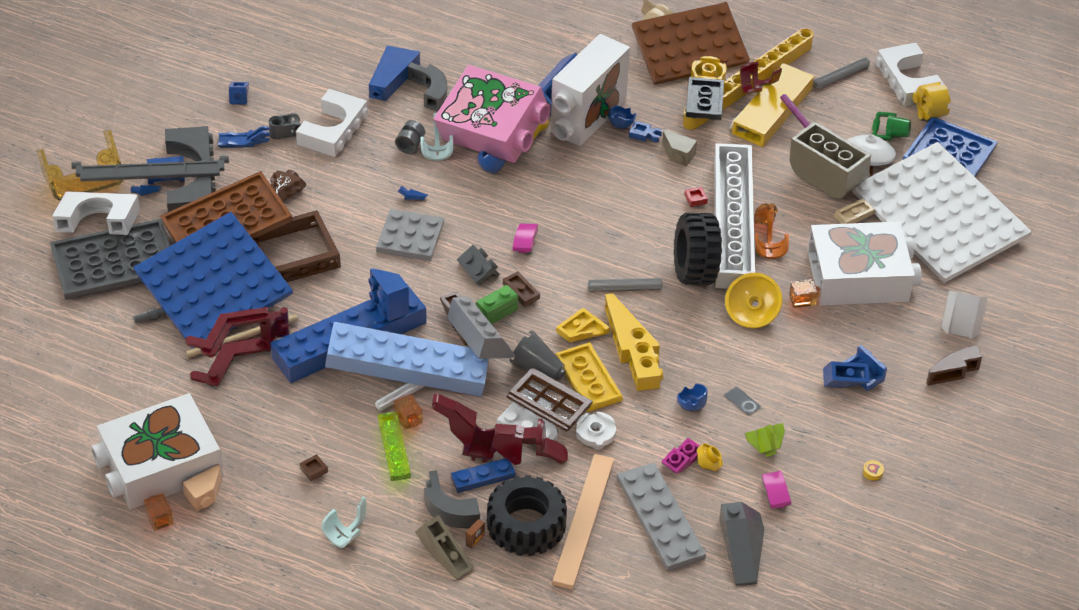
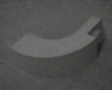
(435, 82)
(451, 511)

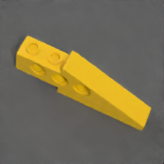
(634, 345)

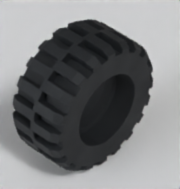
(697, 248)
(520, 535)

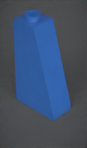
(391, 71)

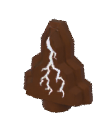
(287, 183)

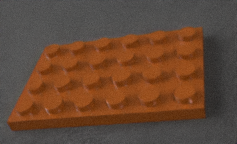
(678, 39)
(249, 199)

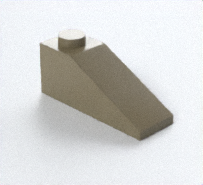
(444, 547)

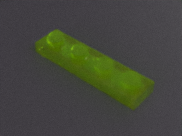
(393, 446)

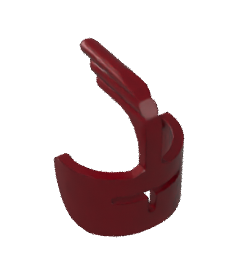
(752, 68)

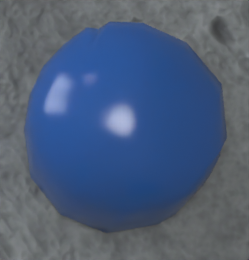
(621, 117)
(489, 163)
(694, 398)

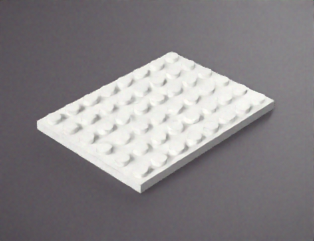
(943, 210)

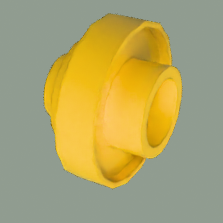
(709, 457)

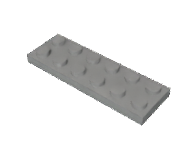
(661, 516)

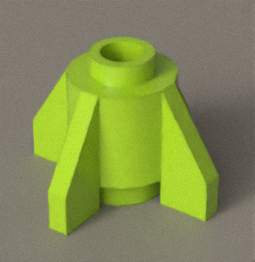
(767, 439)

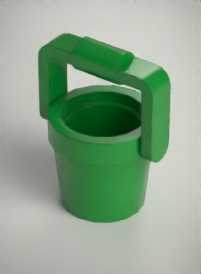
(894, 128)

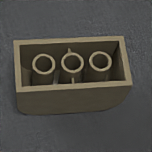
(828, 161)

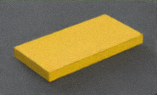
(589, 376)

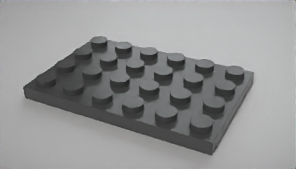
(104, 259)

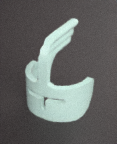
(430, 151)
(331, 521)

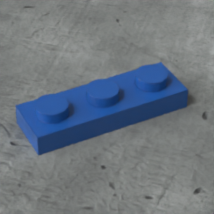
(482, 475)

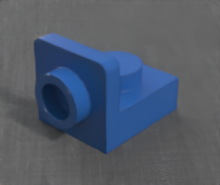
(238, 92)

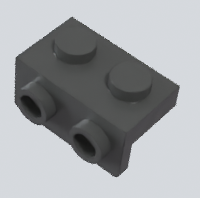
(477, 264)

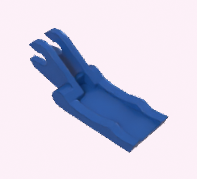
(246, 139)

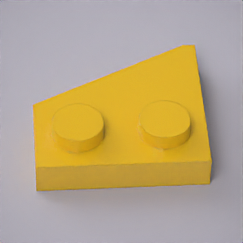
(582, 326)

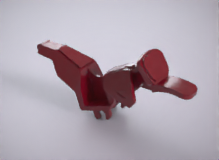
(503, 438)

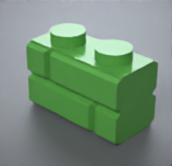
(498, 304)

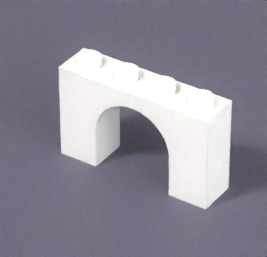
(899, 58)
(332, 139)
(76, 205)

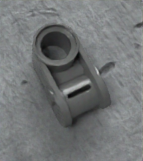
(283, 125)

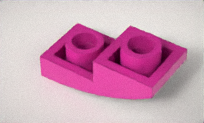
(524, 237)
(682, 457)
(776, 489)

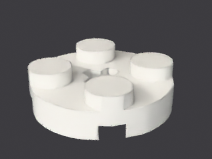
(592, 438)

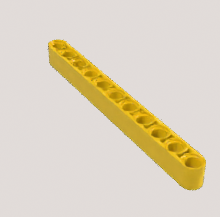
(785, 53)

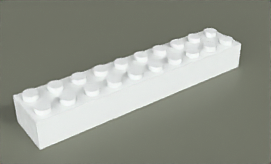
(734, 211)

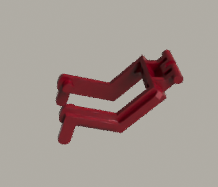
(272, 326)

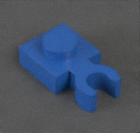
(643, 131)

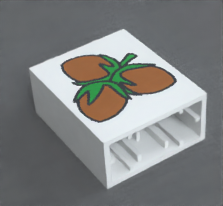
(589, 89)
(862, 263)
(155, 450)

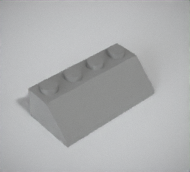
(477, 330)

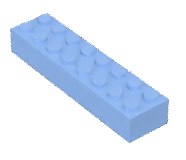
(406, 359)

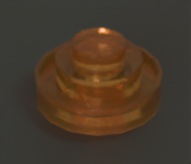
(762, 212)

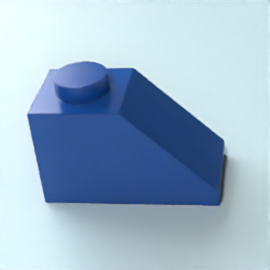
(845, 374)

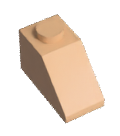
(203, 488)

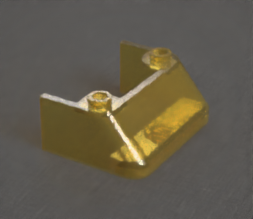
(61, 184)

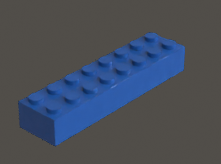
(307, 349)

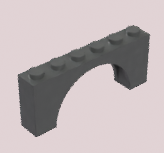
(194, 144)

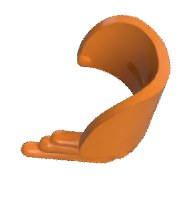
(778, 249)

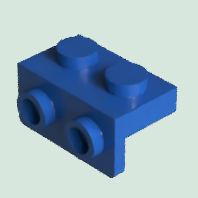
(877, 369)

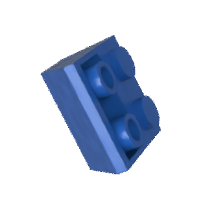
(389, 293)

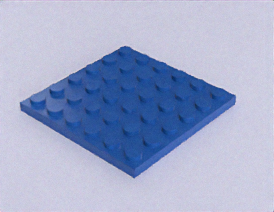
(212, 275)

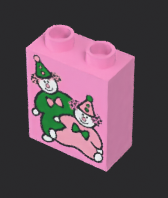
(492, 113)

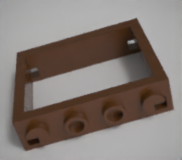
(311, 265)

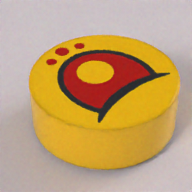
(873, 470)

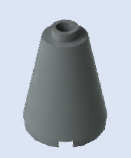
(534, 353)

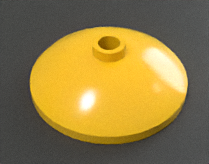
(750, 289)

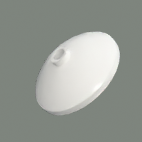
(880, 150)

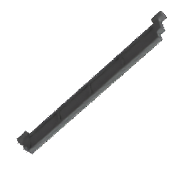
(150, 170)

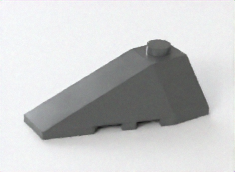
(743, 539)

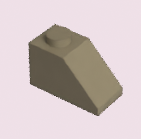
(679, 147)

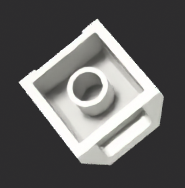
(963, 314)

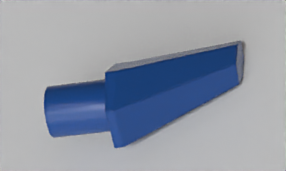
(145, 189)
(412, 194)

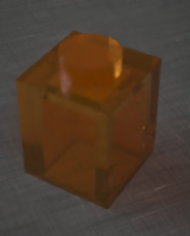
(803, 293)
(408, 412)
(158, 511)

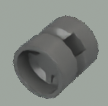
(409, 136)

